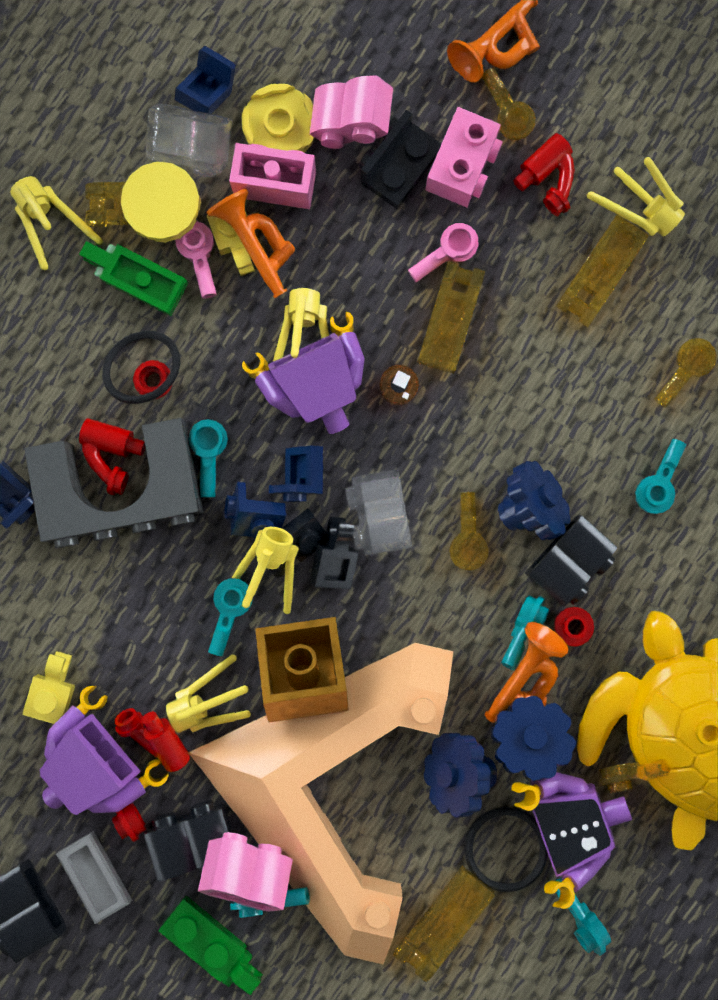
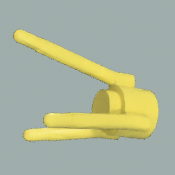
(34, 202)
(661, 213)
(301, 312)
(272, 549)
(189, 710)

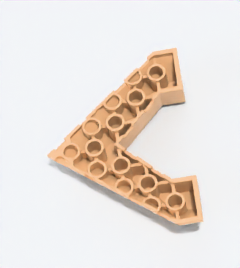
(265, 779)

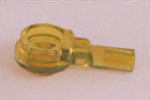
(515, 117)
(694, 359)
(469, 548)
(620, 776)

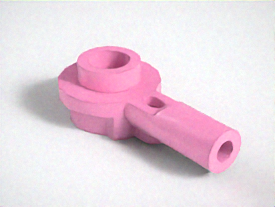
(457, 243)
(196, 247)

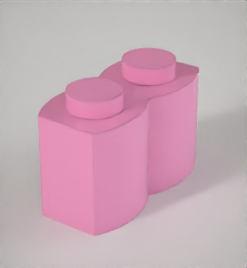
(351, 111)
(246, 873)

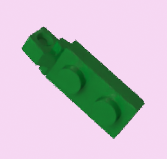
(136, 276)
(211, 945)

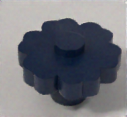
(534, 502)
(533, 738)
(458, 774)

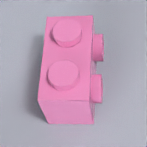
(462, 157)
(273, 175)

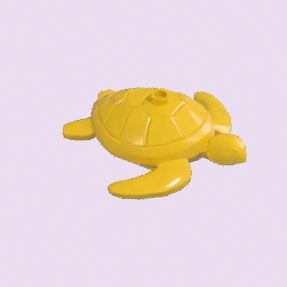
(668, 718)

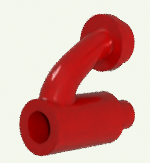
(551, 155)
(101, 436)
(156, 737)

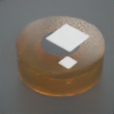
(399, 385)

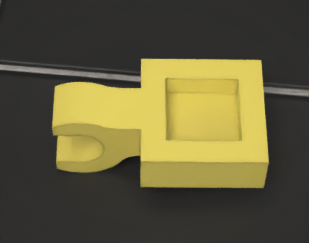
(228, 241)
(49, 694)

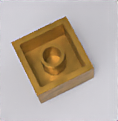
(301, 669)

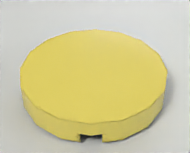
(276, 129)
(160, 201)

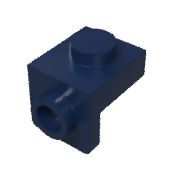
(208, 83)
(302, 474)
(15, 497)
(251, 515)

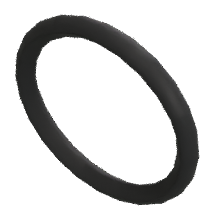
(157, 392)
(510, 887)

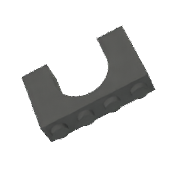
(67, 514)

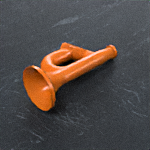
(468, 57)
(233, 212)
(541, 645)

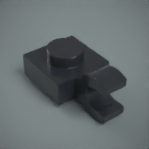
(306, 535)
(335, 562)

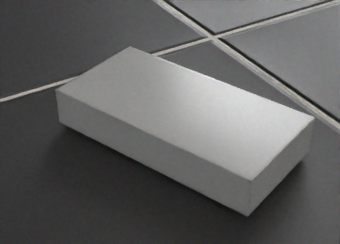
(94, 877)

